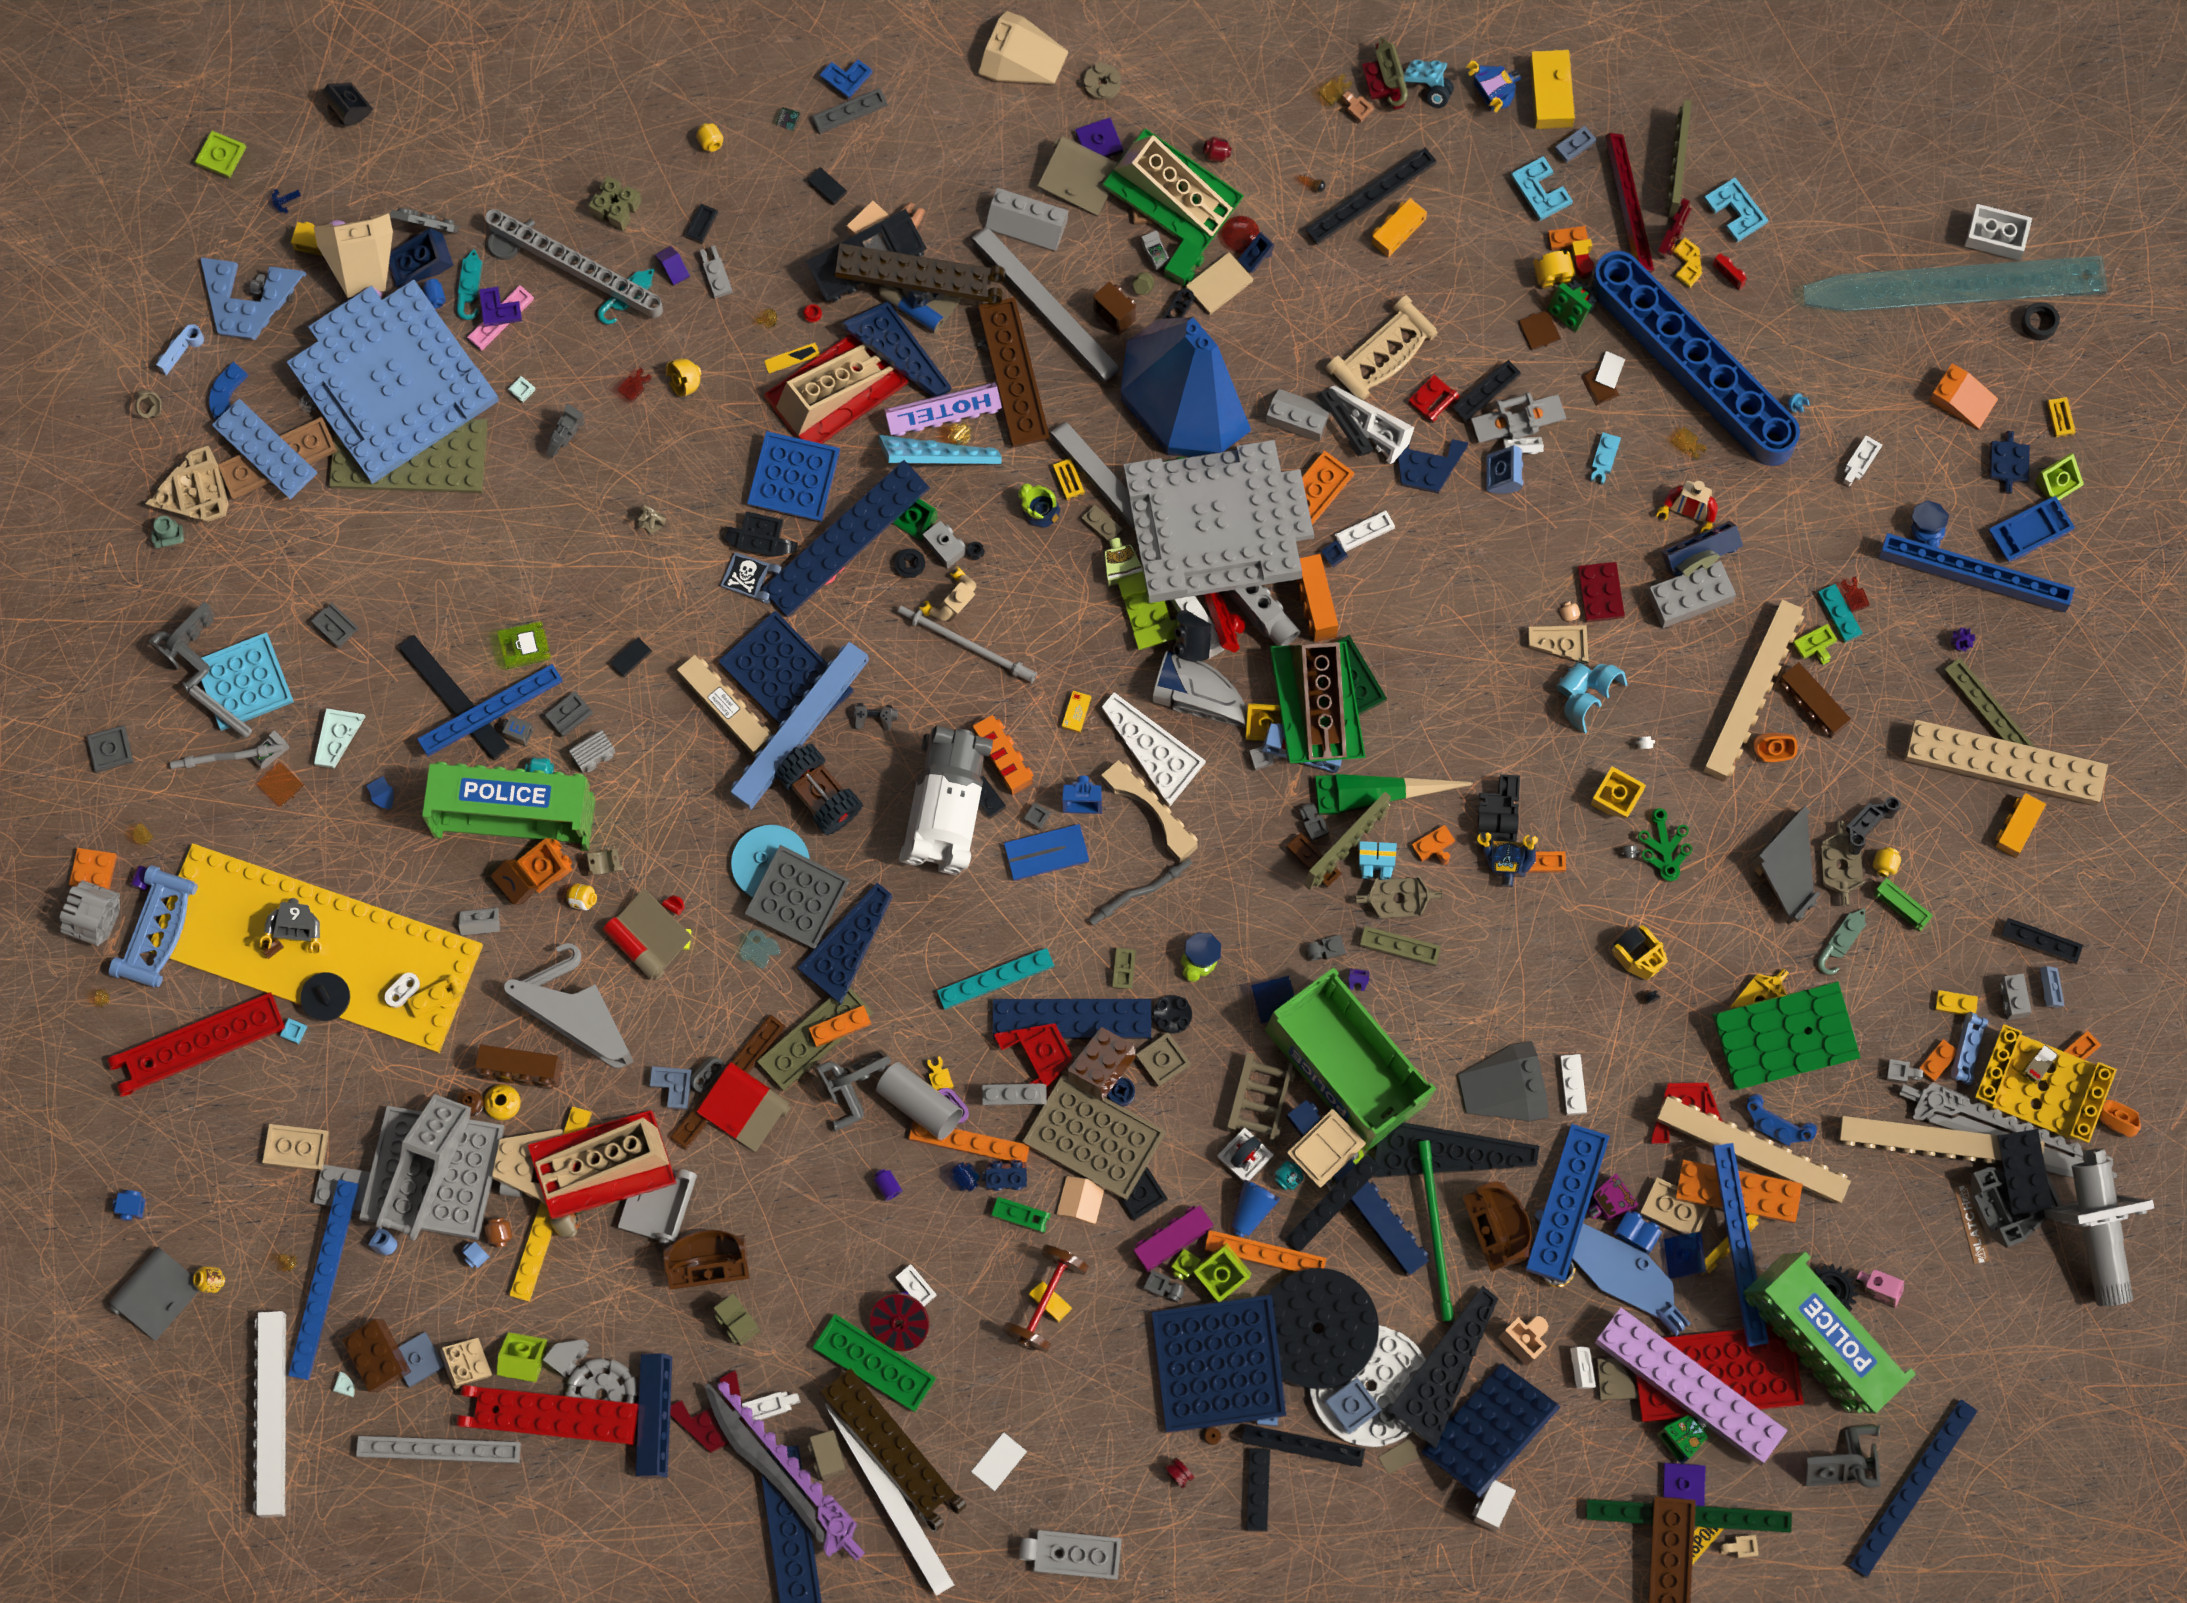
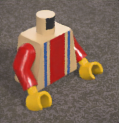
(1693, 501)

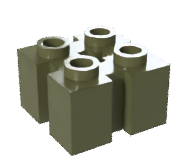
(615, 203)
(737, 1320)

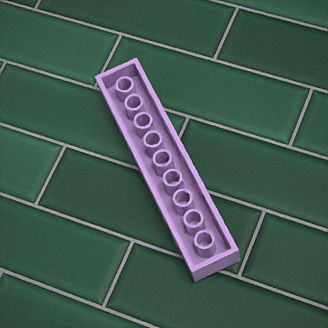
(1691, 1386)

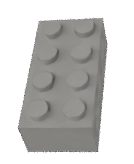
(1691, 595)

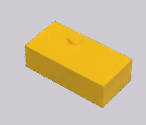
(1552, 89)

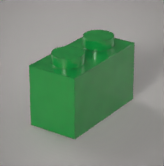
(1184, 263)

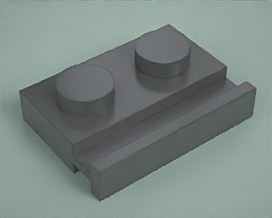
(334, 625)
(569, 714)

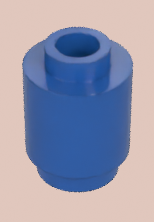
(434, 293)

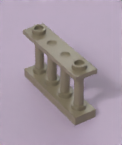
(1240, 1102)

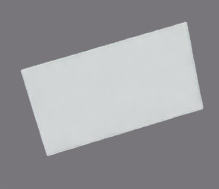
(1610, 369)

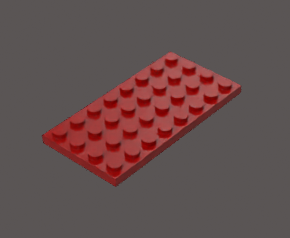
(1759, 1373)

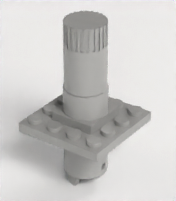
(2100, 1216)

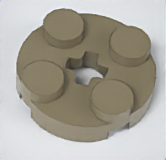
(1103, 91)

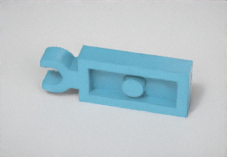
(1605, 456)

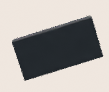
(827, 186)
(701, 223)
(631, 657)

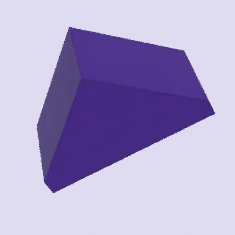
(672, 265)

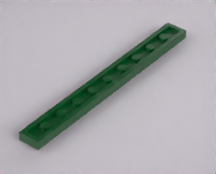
(1704, 1516)

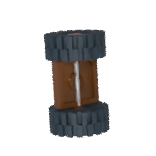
(818, 789)

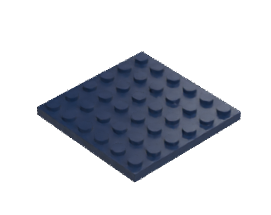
(1219, 1364)

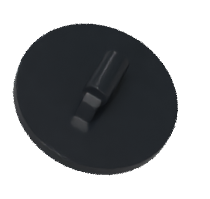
(325, 996)

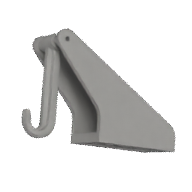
(577, 1016)

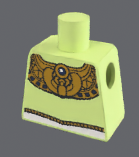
(1120, 562)

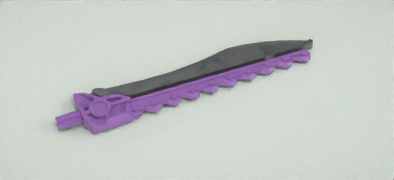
(830, 1514)

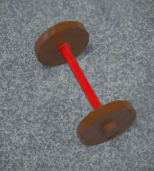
(1064, 1260)

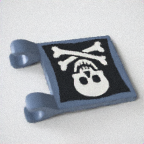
(747, 575)

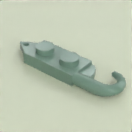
(1842, 940)

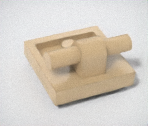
(465, 1362)

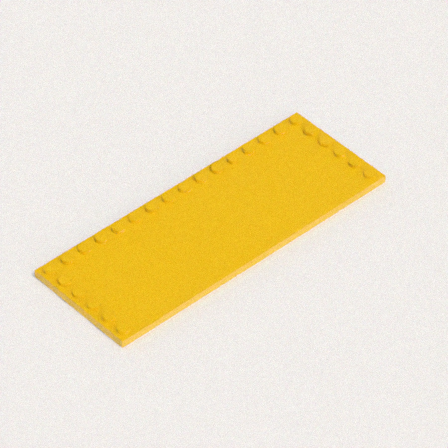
(357, 940)

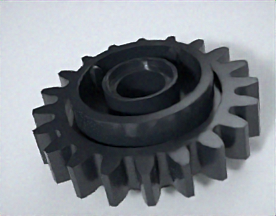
(1839, 1283)

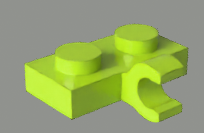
(1816, 643)

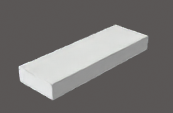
(1365, 531)

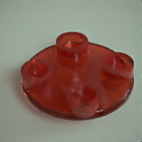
(1240, 232)

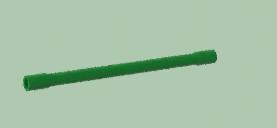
(1445, 1302)

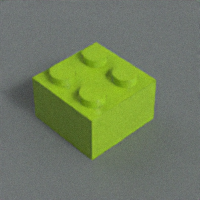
(1222, 1272)

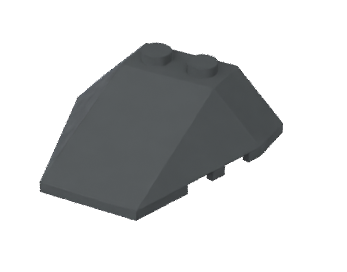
(1506, 1085)
(1993, 1208)

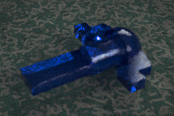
(278, 202)

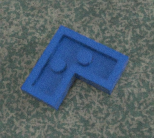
(846, 82)

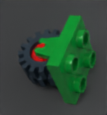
(1573, 303)

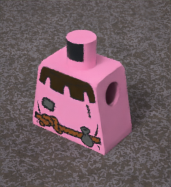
(1889, 1289)

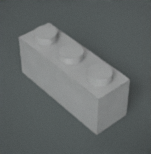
(1014, 1094)

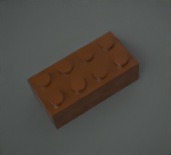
(519, 1066)

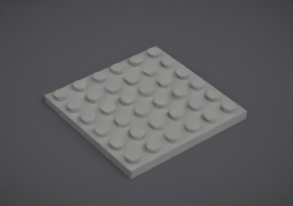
(464, 1189)

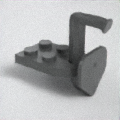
(178, 642)
(842, 1080)
(1849, 1467)

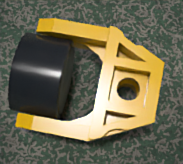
(1649, 963)

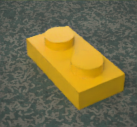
(1955, 1003)

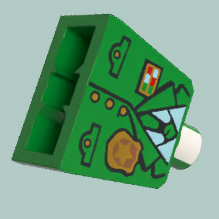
(1683, 1437)

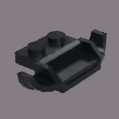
(760, 535)

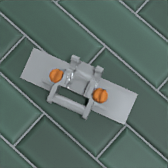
(1521, 424)

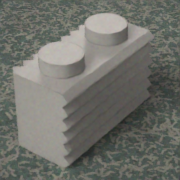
(592, 752)

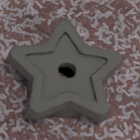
(1382, 1417)

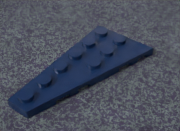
(892, 340)
(842, 951)

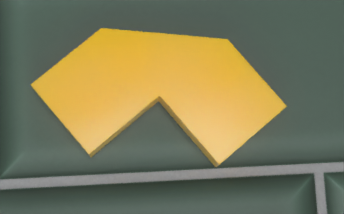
(1690, 255)

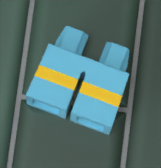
(1369, 862)

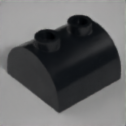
(346, 103)
(1192, 637)

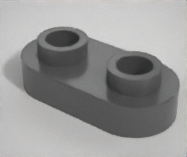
(707, 1074)

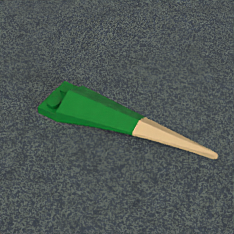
(1352, 792)

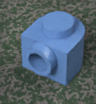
(383, 1242)
(475, 1255)

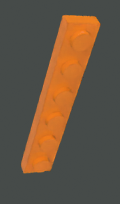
(973, 1144)
(1264, 1253)

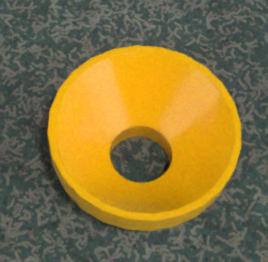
(504, 1111)

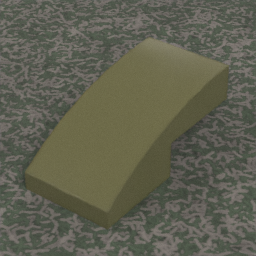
(1703, 559)
(1124, 968)

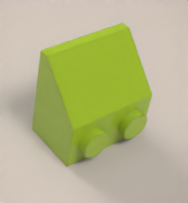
(521, 1357)

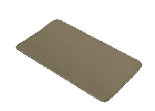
(1399, 1456)

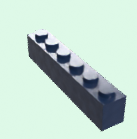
(654, 1416)

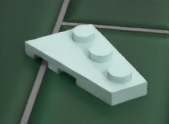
(336, 735)

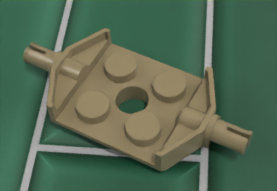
(1834, 850)
(1413, 890)

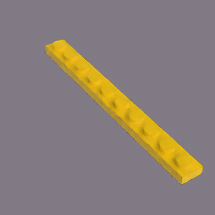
(542, 1229)

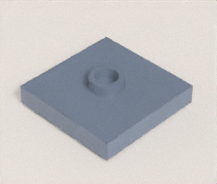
(421, 1359)
(1353, 1406)

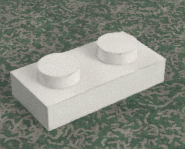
(1530, 445)
(915, 1285)
(1583, 1367)

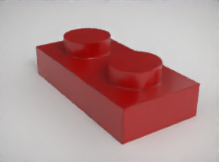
(1726, 267)

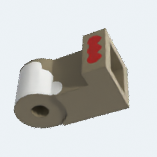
(2039, 1064)

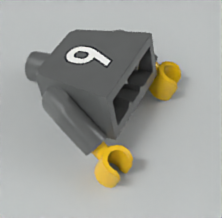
(293, 922)

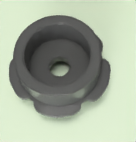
(1629, 851)

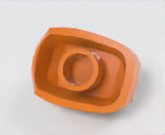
(1775, 747)
(2120, 1118)

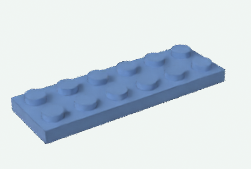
(264, 449)

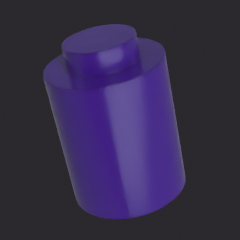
(887, 1184)

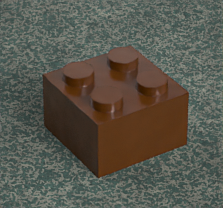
(1114, 307)

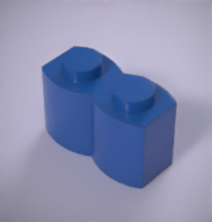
(1638, 1232)

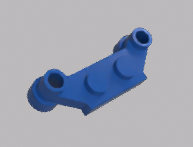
(1777, 1126)

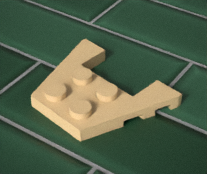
(515, 1165)

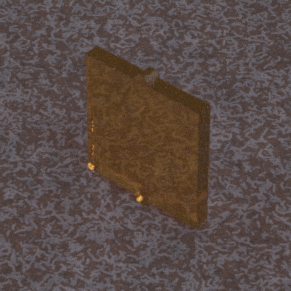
(280, 784)

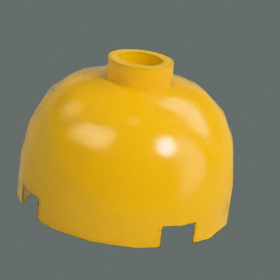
(684, 376)

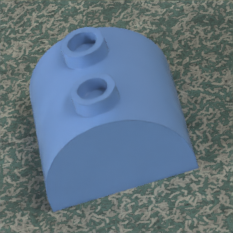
(1505, 470)

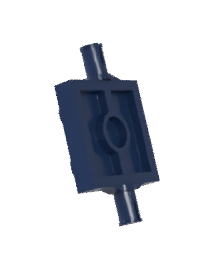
(2009, 462)

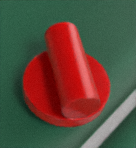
(674, 904)

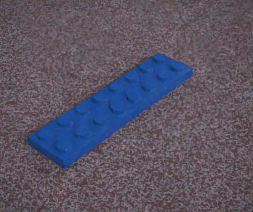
(1567, 1203)

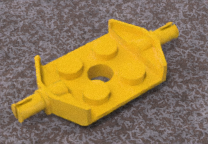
(1763, 987)

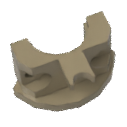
(604, 862)

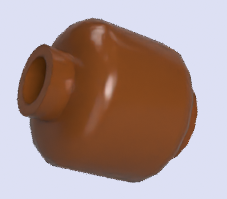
(498, 1232)

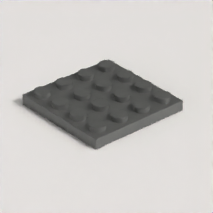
(797, 897)

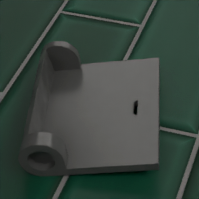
(152, 1290)

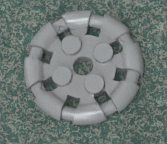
(603, 1381)

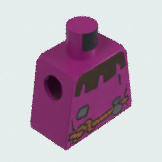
(1612, 1200)

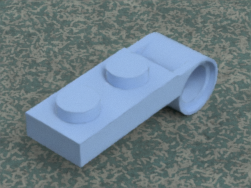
(178, 346)

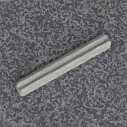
(220, 711)

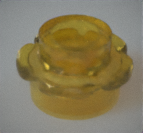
(102, 998)

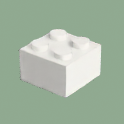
(1494, 1506)

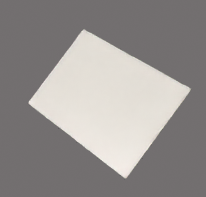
(999, 1461)

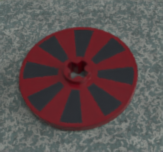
(899, 1307)

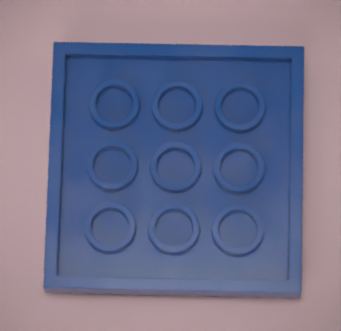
(794, 476)

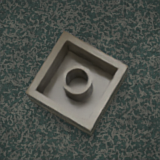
(828, 1456)

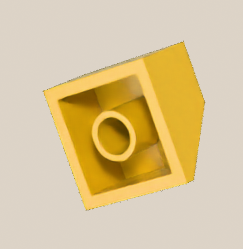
(1618, 794)

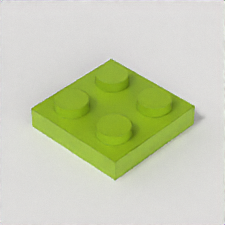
(220, 154)

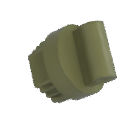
(1143, 283)

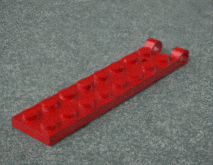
(198, 1043)
(551, 1415)

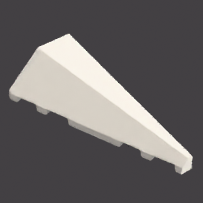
(1382, 428)

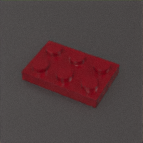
(1601, 592)

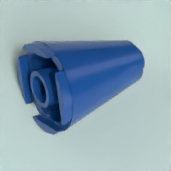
(1252, 1208)

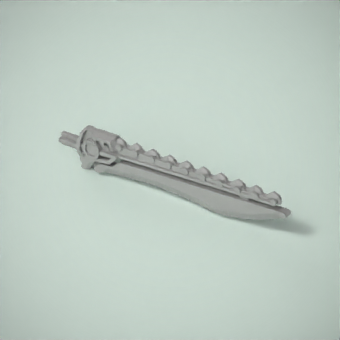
(1949, 1102)

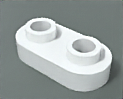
(400, 988)

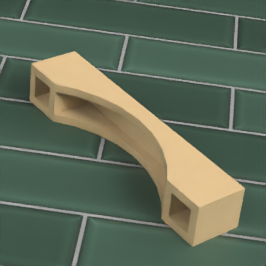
(1123, 782)

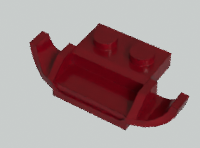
(1376, 83)

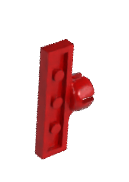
(1225, 623)

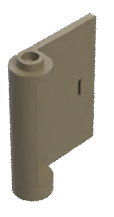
(1077, 175)

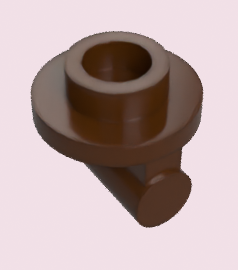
(275, 947)

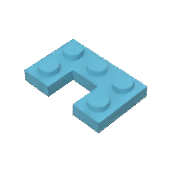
(1528, 183)
(1749, 214)

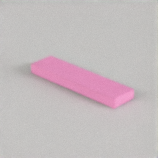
(484, 335)

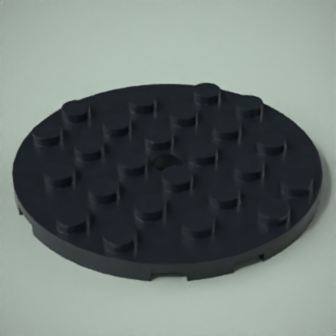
(1348, 1323)

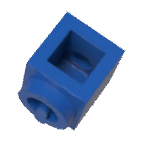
(129, 1205)

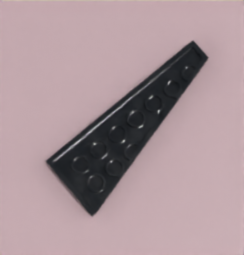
(1450, 1152)
(1433, 1389)

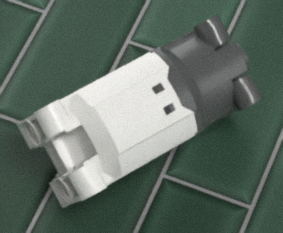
(946, 800)

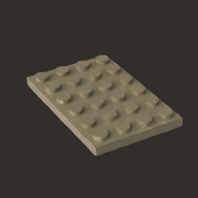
(1094, 1138)

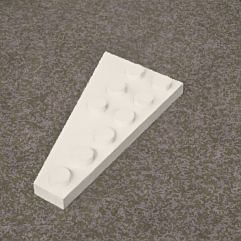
(1159, 753)

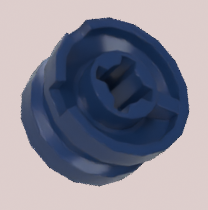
(1129, 1095)

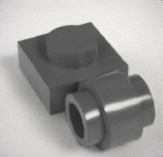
(1314, 826)
(1331, 946)
(1158, 1285)

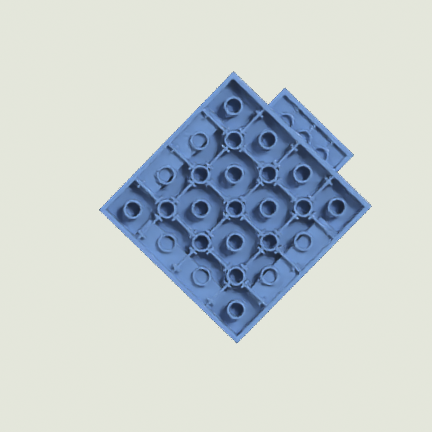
(390, 377)

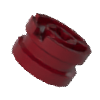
(1178, 1472)

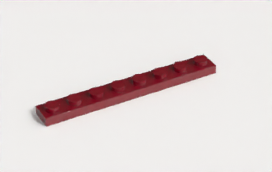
(1629, 200)

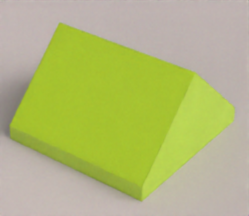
(2060, 478)

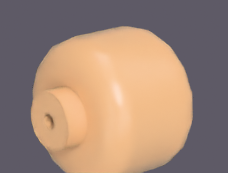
(1570, 611)

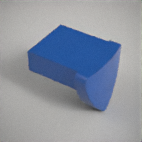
(381, 793)

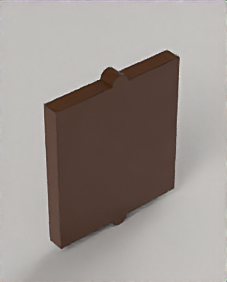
(1539, 330)

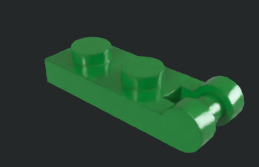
(1020, 1214)

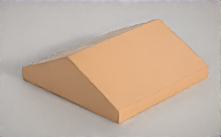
(1080, 1200)

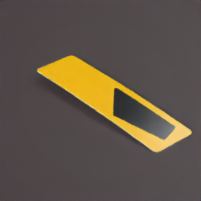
(792, 357)

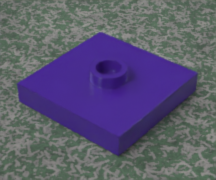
(1100, 138)
(1684, 1482)

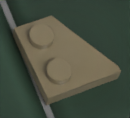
(1614, 1381)

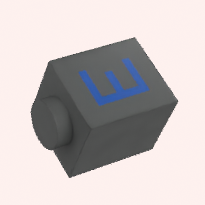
(517, 730)

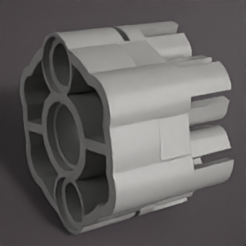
(93, 916)

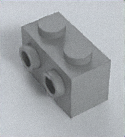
(2015, 996)

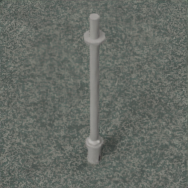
(1016, 668)

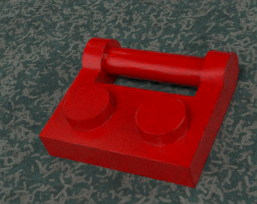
(1429, 394)

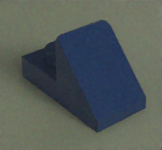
(1256, 252)

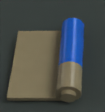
(931, 315)

